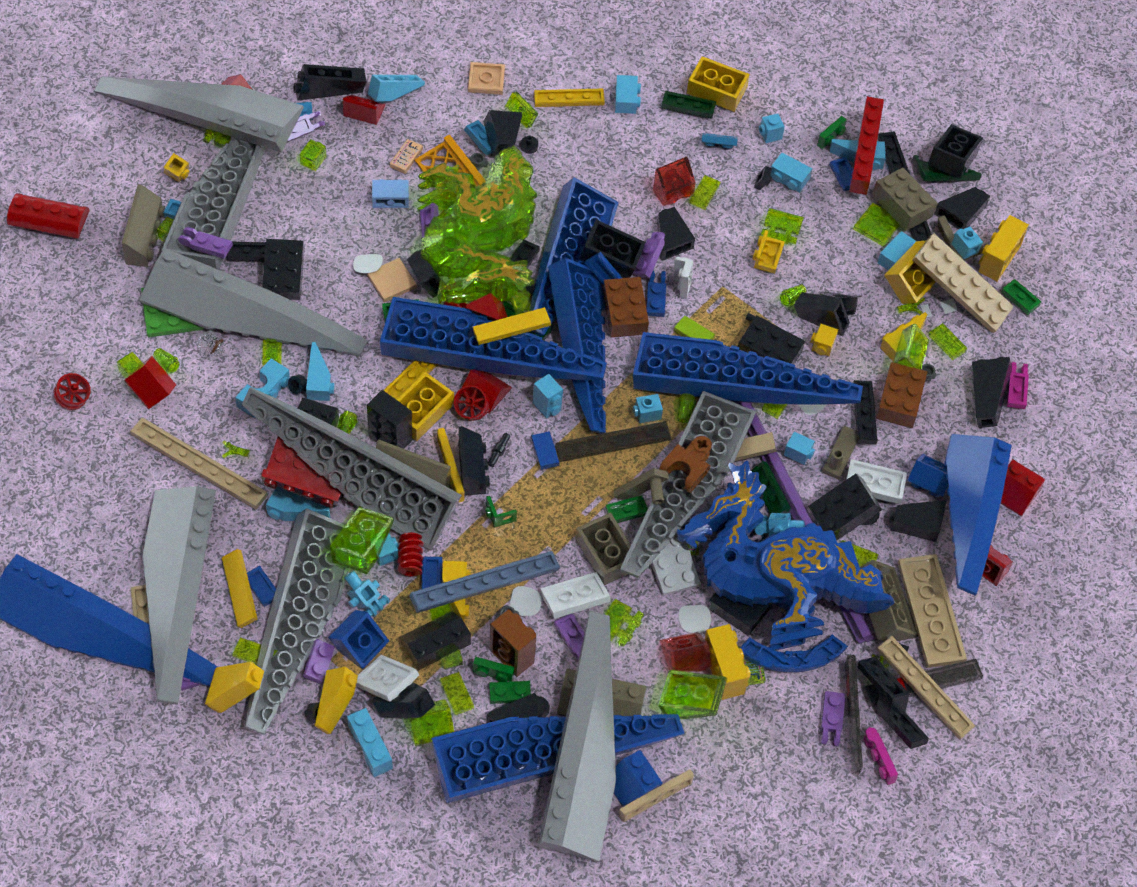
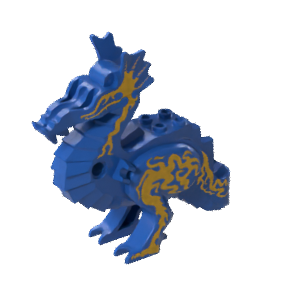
(782, 569)

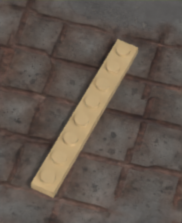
(199, 463)

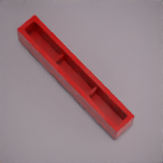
(866, 145)

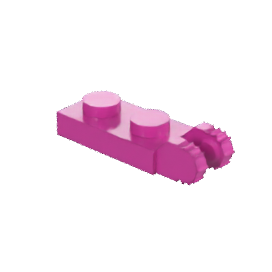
(1018, 387)
(880, 754)

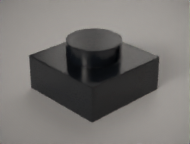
(763, 178)

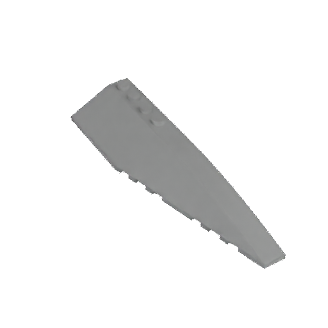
(216, 107)
(217, 198)
(233, 304)
(726, 427)
(359, 469)
(172, 577)
(300, 609)
(586, 755)

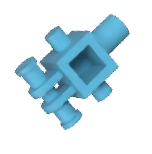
(777, 523)
(365, 594)

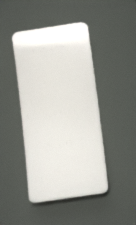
(948, 307)

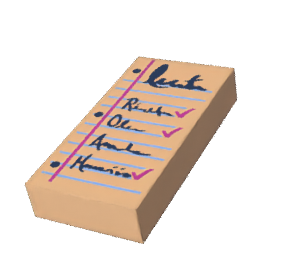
(406, 156)

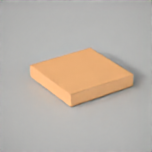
(486, 78)
(392, 280)

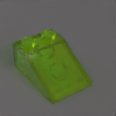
(361, 540)
(691, 694)

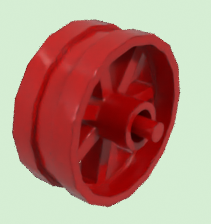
(72, 391)
(471, 402)

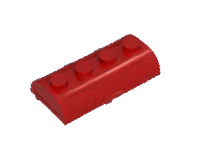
(47, 215)

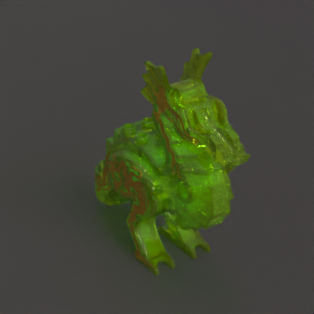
(477, 225)

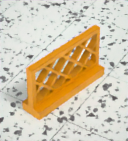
(457, 156)

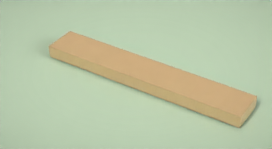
(925, 687)

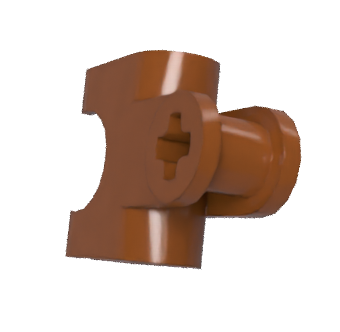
(690, 460)

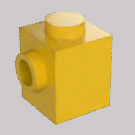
(177, 168)
(824, 340)

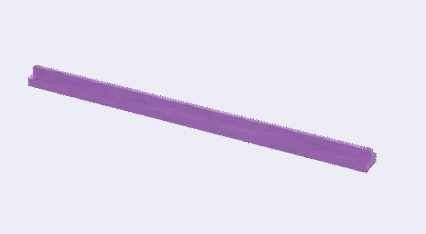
(799, 512)

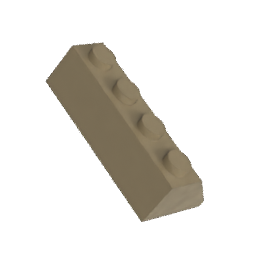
(142, 227)
(435, 470)
(896, 619)
(627, 696)

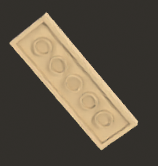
(963, 283)
(932, 610)

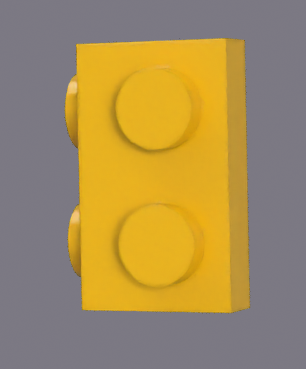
(768, 254)

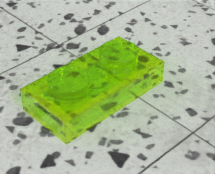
(517, 103)
(273, 350)

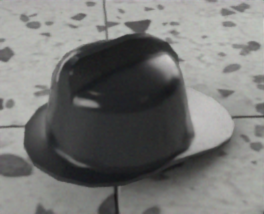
(849, 302)

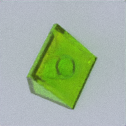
(911, 347)
(432, 724)

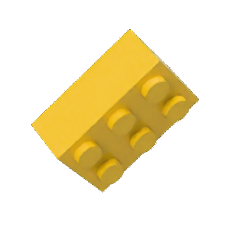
(718, 83)
(1002, 247)
(909, 279)
(428, 402)
(727, 660)

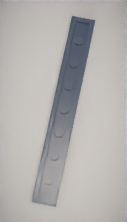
(484, 581)

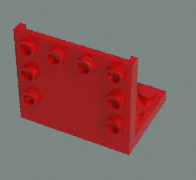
(295, 475)

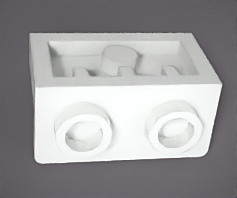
(683, 273)

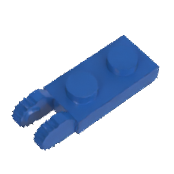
(656, 296)

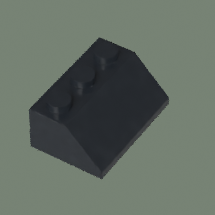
(472, 462)
(436, 640)

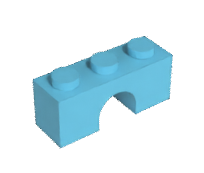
(275, 378)
(373, 747)

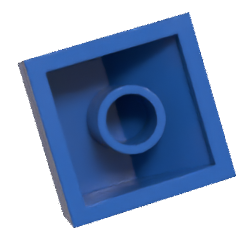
(929, 474)
(359, 638)
(634, 778)

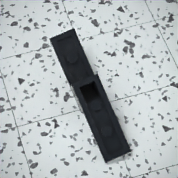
(893, 702)

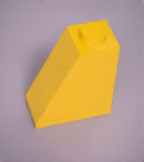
(233, 684)

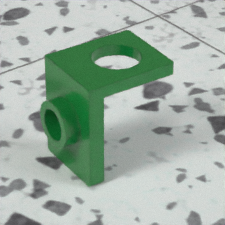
(497, 518)

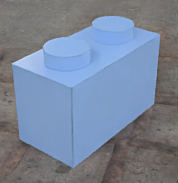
(390, 193)

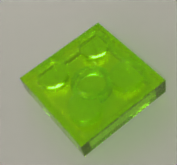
(877, 225)

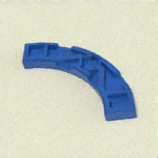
(793, 660)

